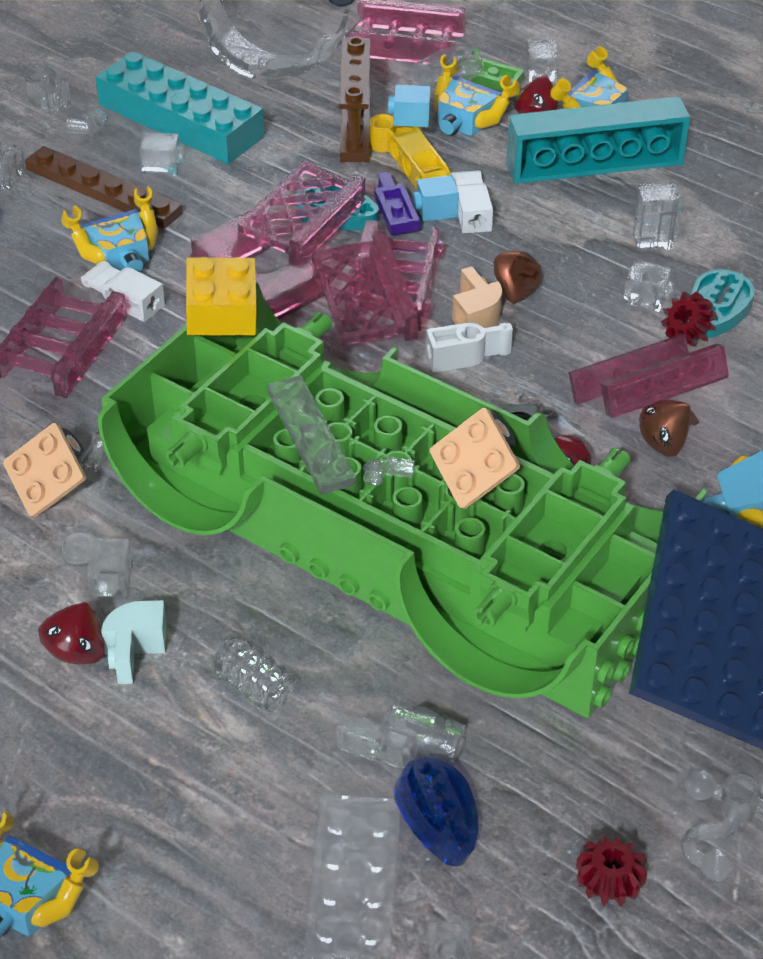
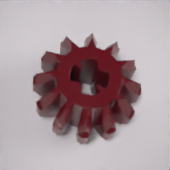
(680, 313)
(611, 870)

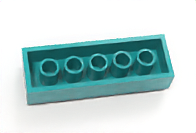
(180, 105)
(597, 139)

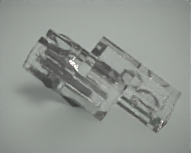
(402, 736)

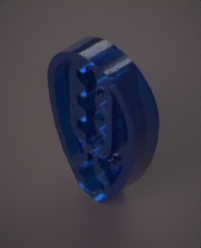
(431, 824)

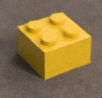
(220, 296)

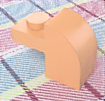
(477, 300)

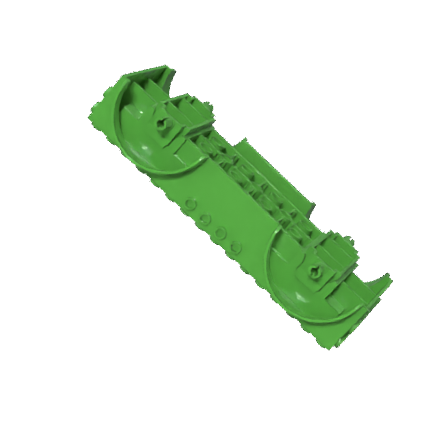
(512, 595)

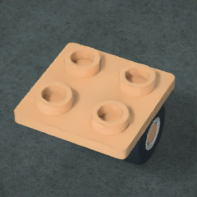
(476, 457)
(46, 468)

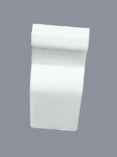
(474, 203)
(142, 294)
(465, 345)

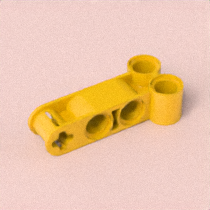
(407, 147)

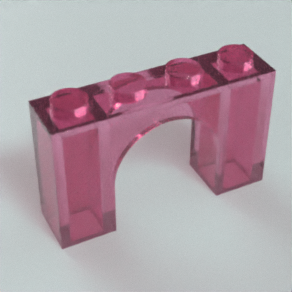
(284, 288)

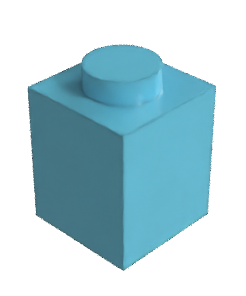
(410, 105)
(436, 198)

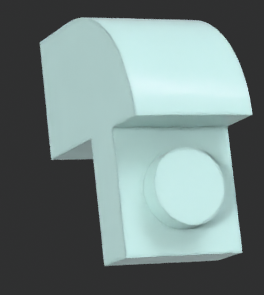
(133, 630)

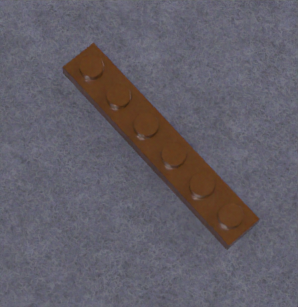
(99, 184)

